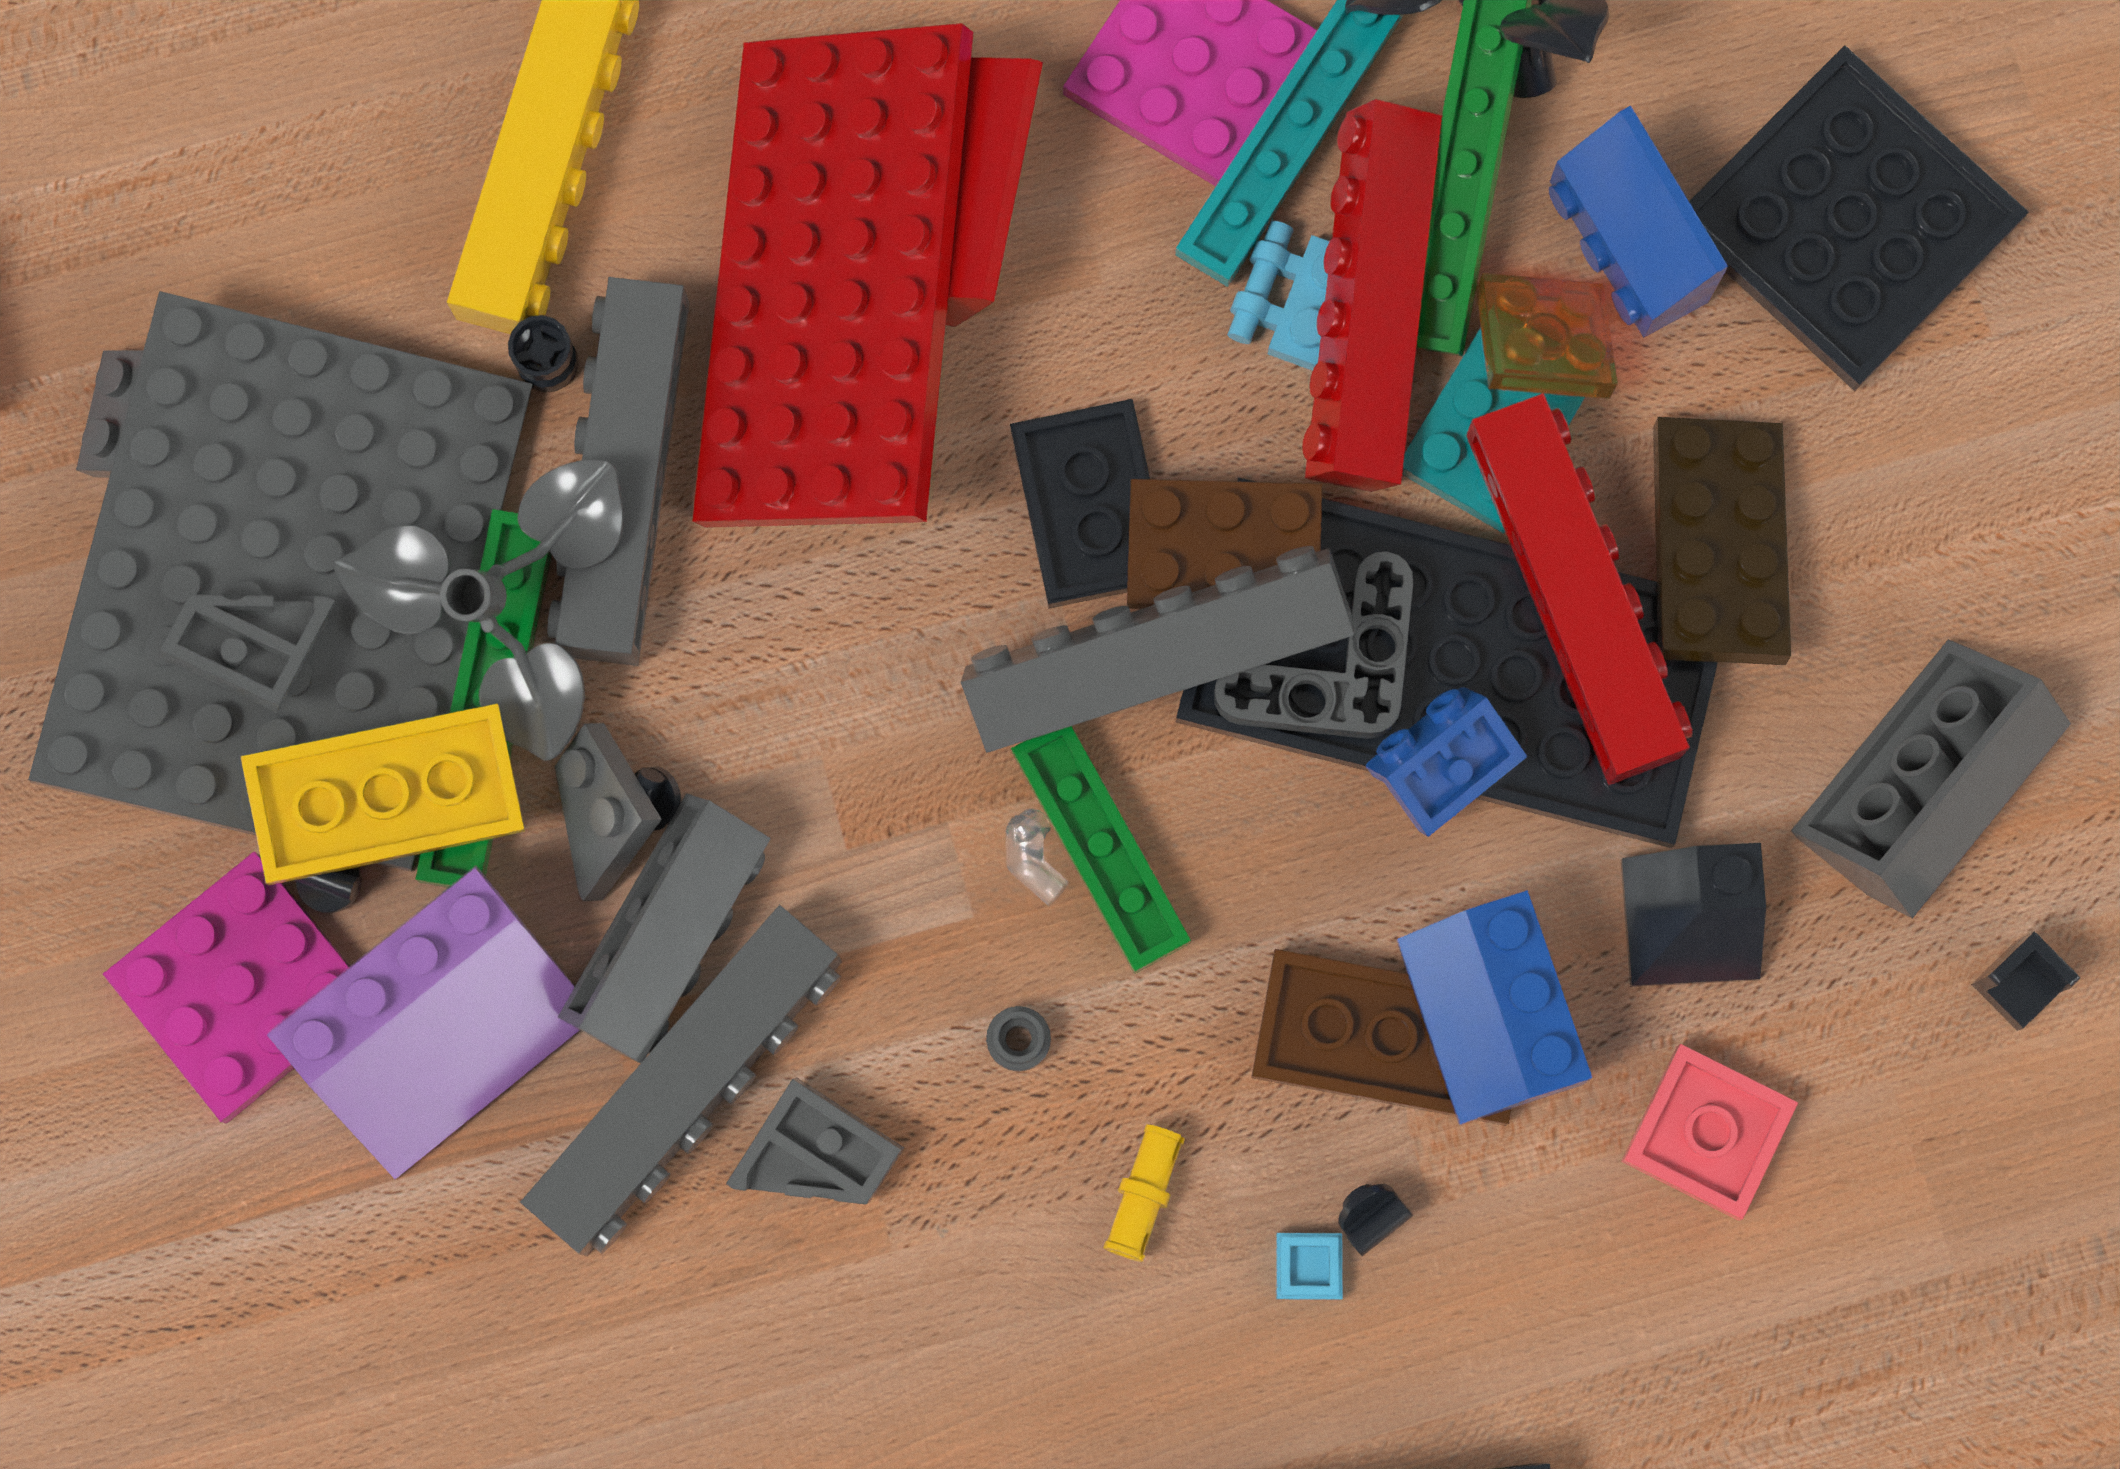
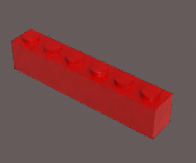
(1372, 296)
(1578, 589)

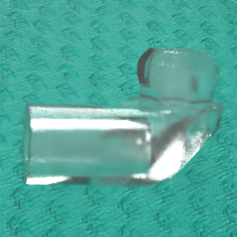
(1026, 855)

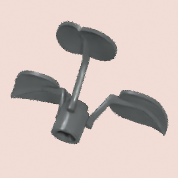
(406, 583)

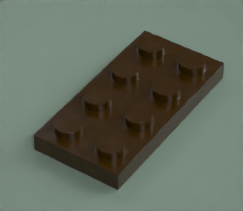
(1721, 541)

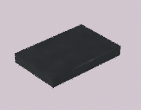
(1078, 497)

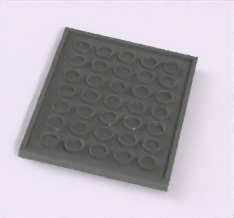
(246, 474)

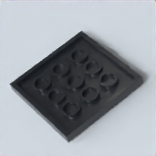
(1852, 217)

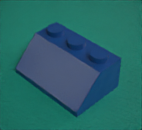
(1636, 224)
(1494, 1008)

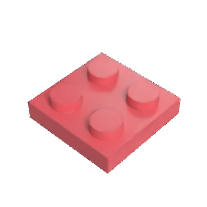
(1709, 1132)

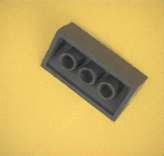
(1932, 776)

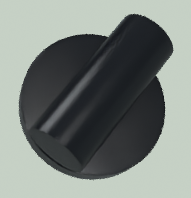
(662, 792)
(331, 891)
(1372, 1215)

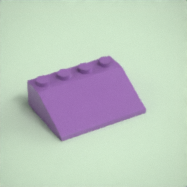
(430, 1023)

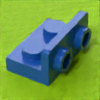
(1446, 758)

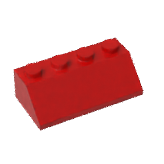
(993, 153)

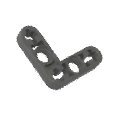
(1338, 688)

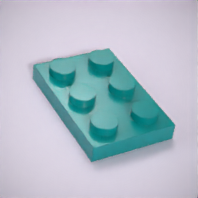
(1440, 451)

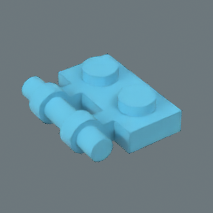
(1295, 324)

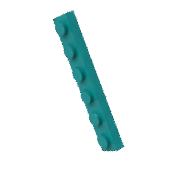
(1284, 141)

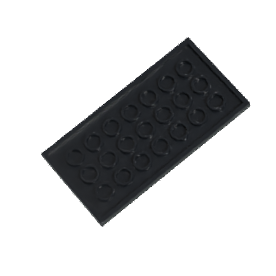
(1482, 633)

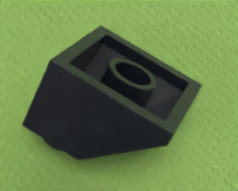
(1695, 915)

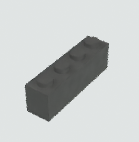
(665, 928)

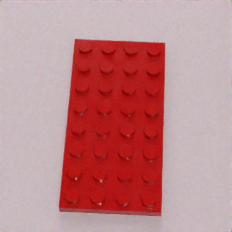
(834, 279)

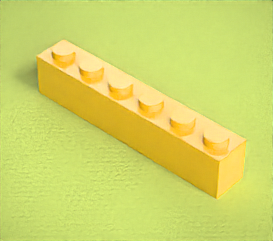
(540, 161)

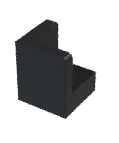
(2025, 980)

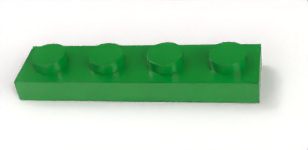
(1101, 847)

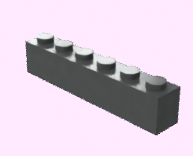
(630, 426)
(1157, 649)
(683, 1082)

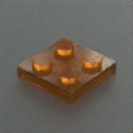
(1546, 336)

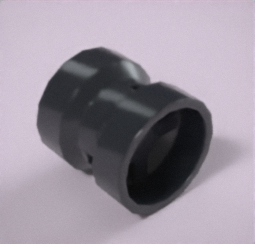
(537, 341)

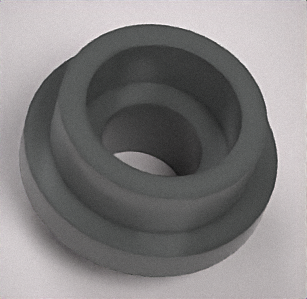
(1018, 1018)

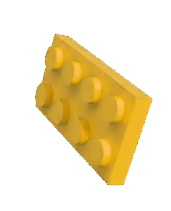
(382, 794)

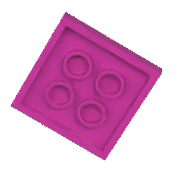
(1189, 74)
(223, 979)

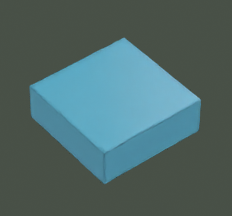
(1309, 1266)

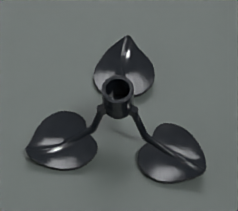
(1545, 28)

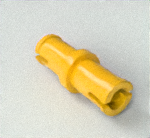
(1144, 1193)

